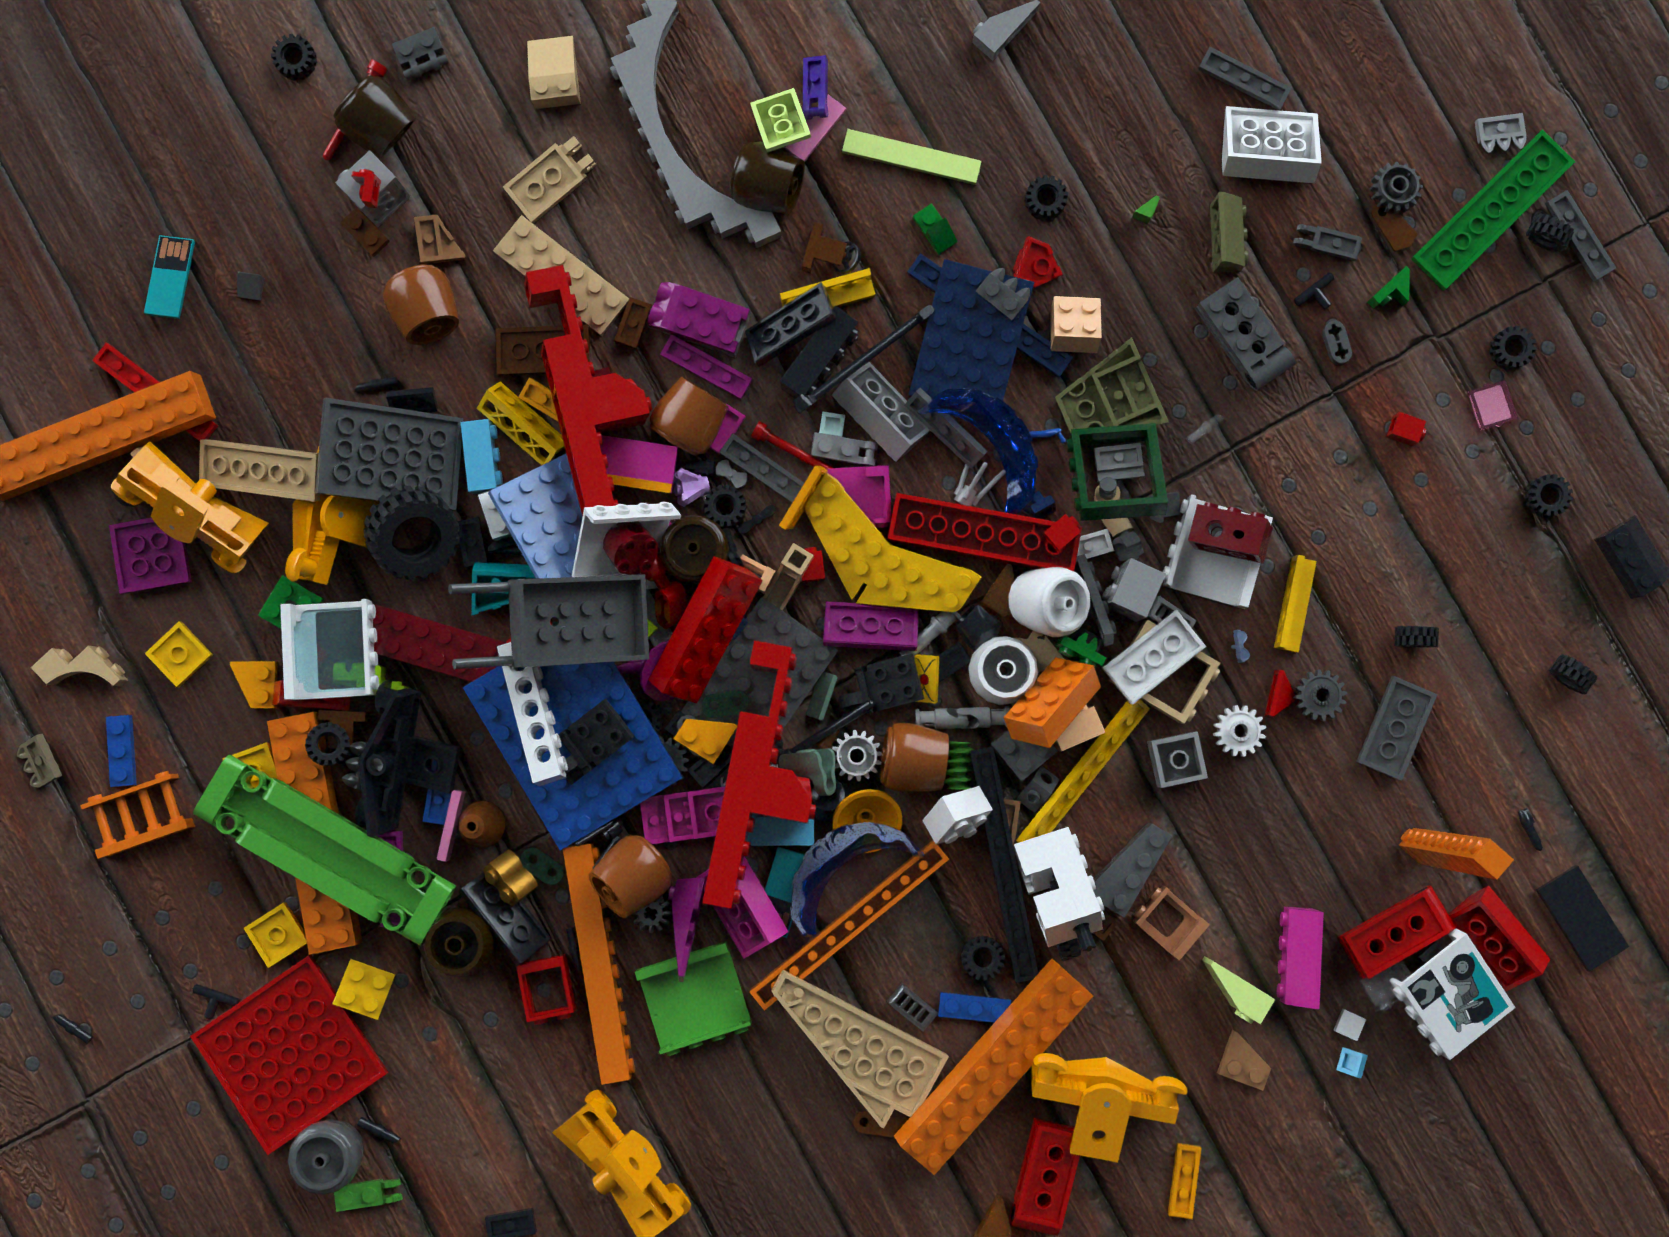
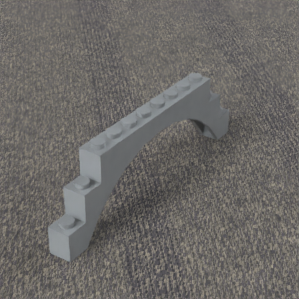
(693, 197)

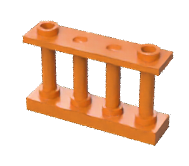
(132, 837)

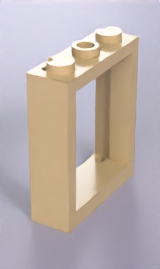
(1198, 694)

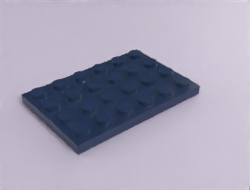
(966, 337)

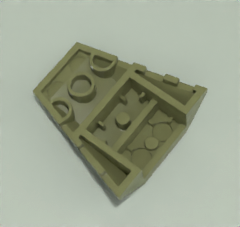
(1112, 394)

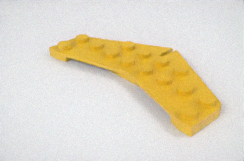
(865, 556)

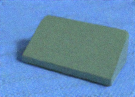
(821, 696)

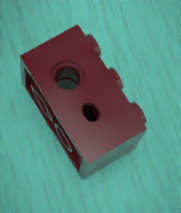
(1241, 535)

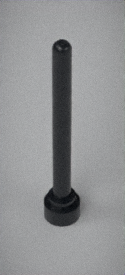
(831, 728)

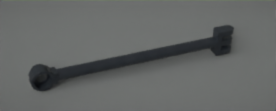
(803, 401)

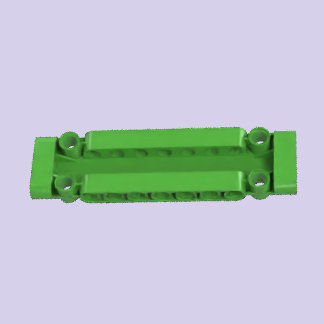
(324, 849)

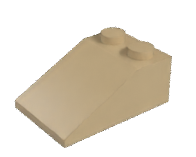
(553, 72)

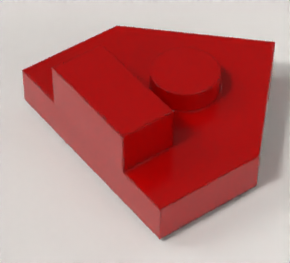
(1036, 262)

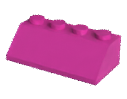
(754, 920)
(1300, 957)

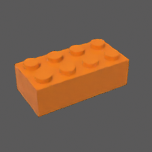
(1052, 702)

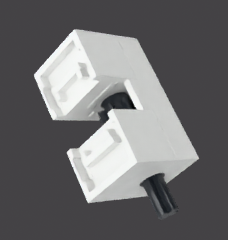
(1071, 906)

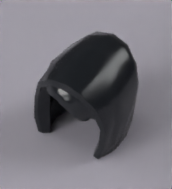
(978, 627)

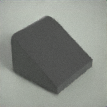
(250, 286)

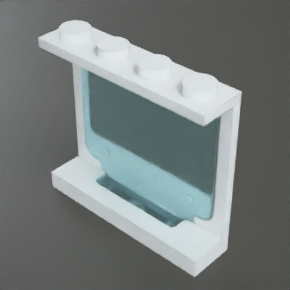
(329, 650)

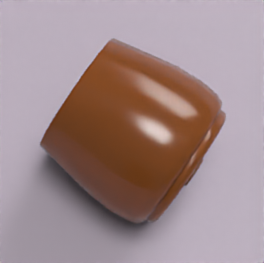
(421, 304)
(688, 417)
(914, 758)
(631, 876)

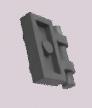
(417, 48)

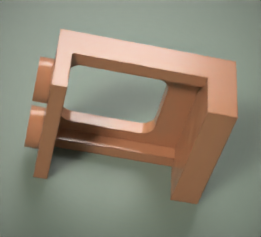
(1186, 932)

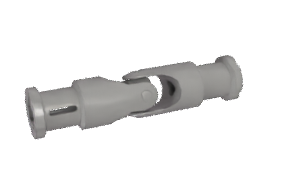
(957, 718)

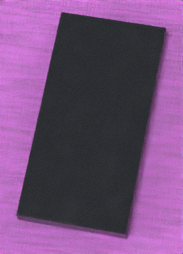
(790, 324)
(1582, 918)
(511, 926)

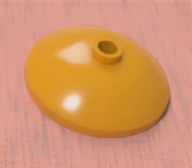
(879, 806)

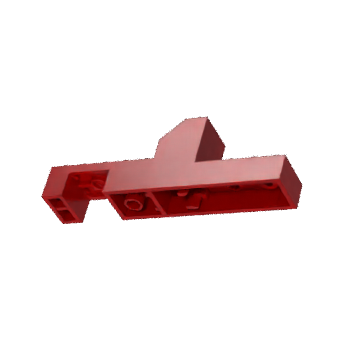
(582, 403)
(753, 782)

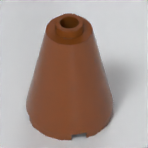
(481, 824)

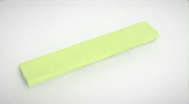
(911, 156)

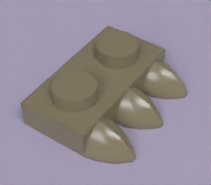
(39, 761)

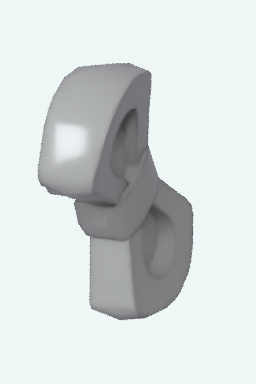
(738, 479)

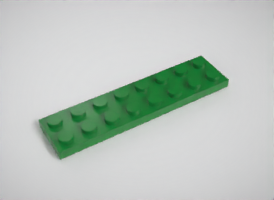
(1493, 210)

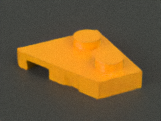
(256, 681)
(705, 737)

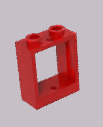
(542, 964)

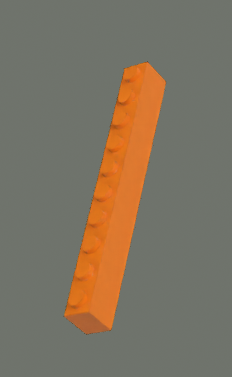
(1456, 852)
(853, 921)
(598, 967)

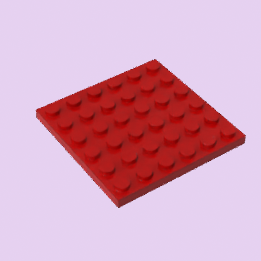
(288, 1054)

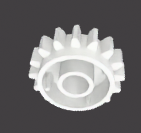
(1227, 734)
(869, 758)

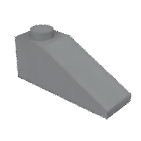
(1002, 28)

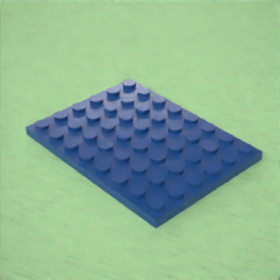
(611, 787)

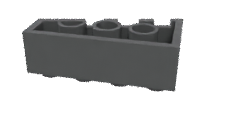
(1130, 868)

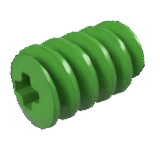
(958, 766)

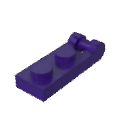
(815, 86)

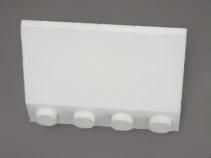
(1271, 145)

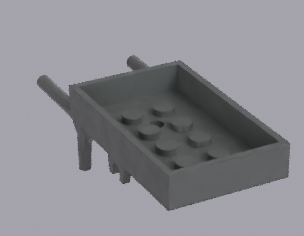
(591, 619)

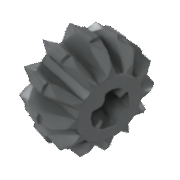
(653, 921)

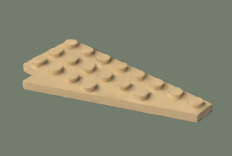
(871, 1056)

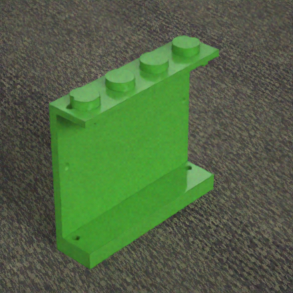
(701, 1006)

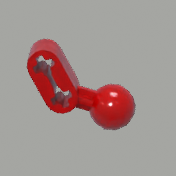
(670, 598)

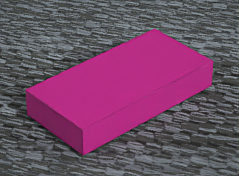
(730, 424)

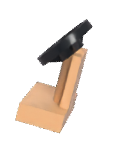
(767, 573)

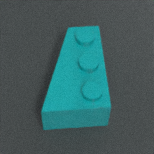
(495, 573)

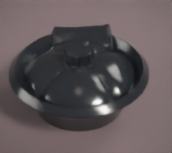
(827, 804)

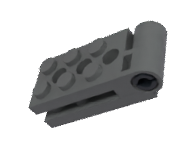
(1253, 367)

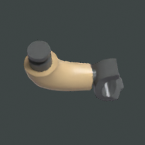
(1127, 543)

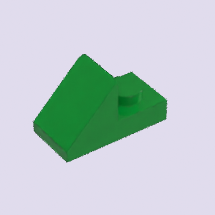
(935, 229)
(1397, 287)

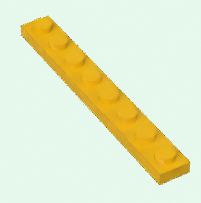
(1085, 770)

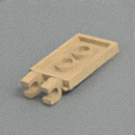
(549, 179)

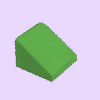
(1147, 210)

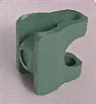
(815, 764)

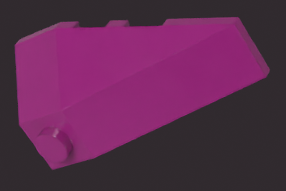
(686, 906)

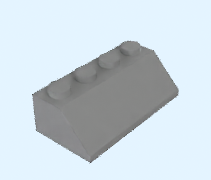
(880, 411)

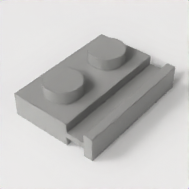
(1119, 462)

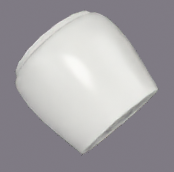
(1050, 601)
(1019, 666)

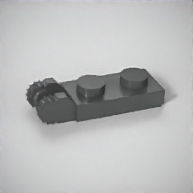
(1329, 242)

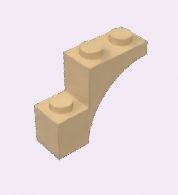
(788, 576)
(57, 666)

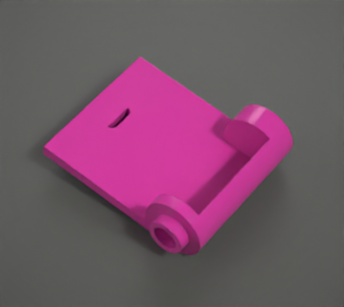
(868, 489)

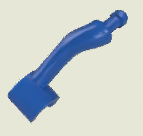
(1048, 433)

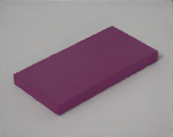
(870, 626)

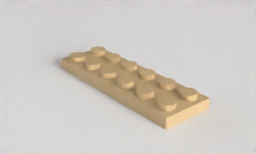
(531, 249)
(259, 469)

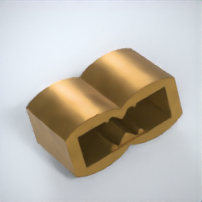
(510, 877)

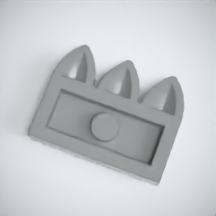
(1501, 130)

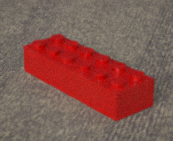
(705, 630)

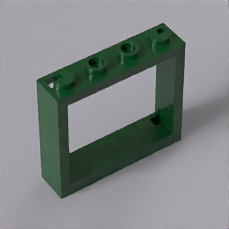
(1121, 508)

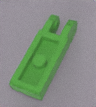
(366, 1194)

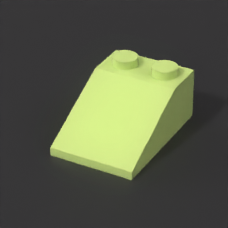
(780, 120)
(1247, 999)

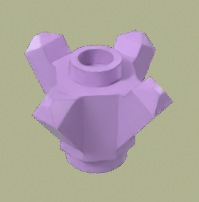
(689, 486)

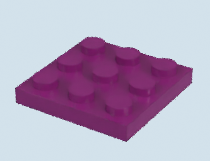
(147, 557)

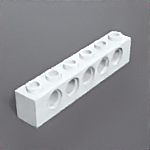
(516, 680)

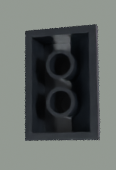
(1633, 558)

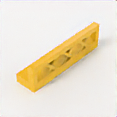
(841, 290)
(524, 420)
(1295, 604)

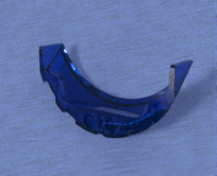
(1003, 430)
(829, 855)

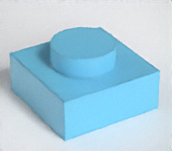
(1352, 1062)

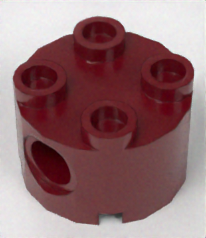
(630, 548)

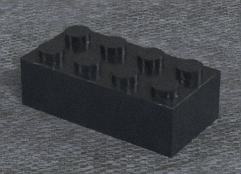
(820, 355)

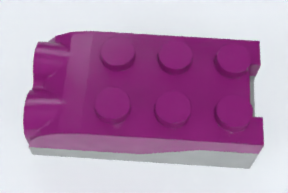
(699, 318)

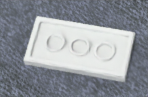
(1154, 657)

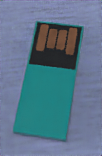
(169, 277)
(780, 880)

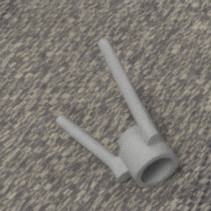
(966, 495)

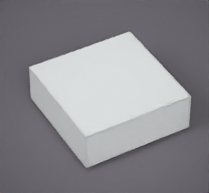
(1349, 1024)

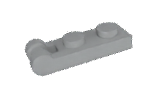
(843, 449)

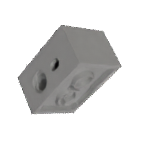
(391, 191)
(1133, 589)

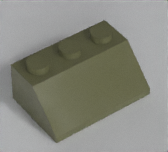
(1228, 233)

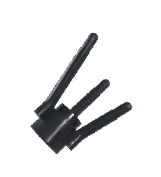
(606, 832)

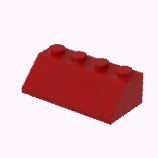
(1500, 939)

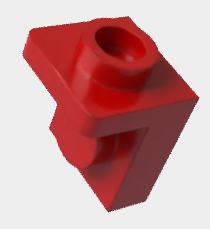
(370, 190)

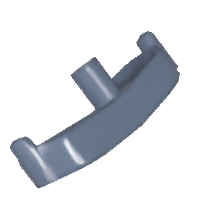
(1242, 653)

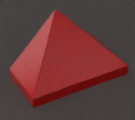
(1280, 694)

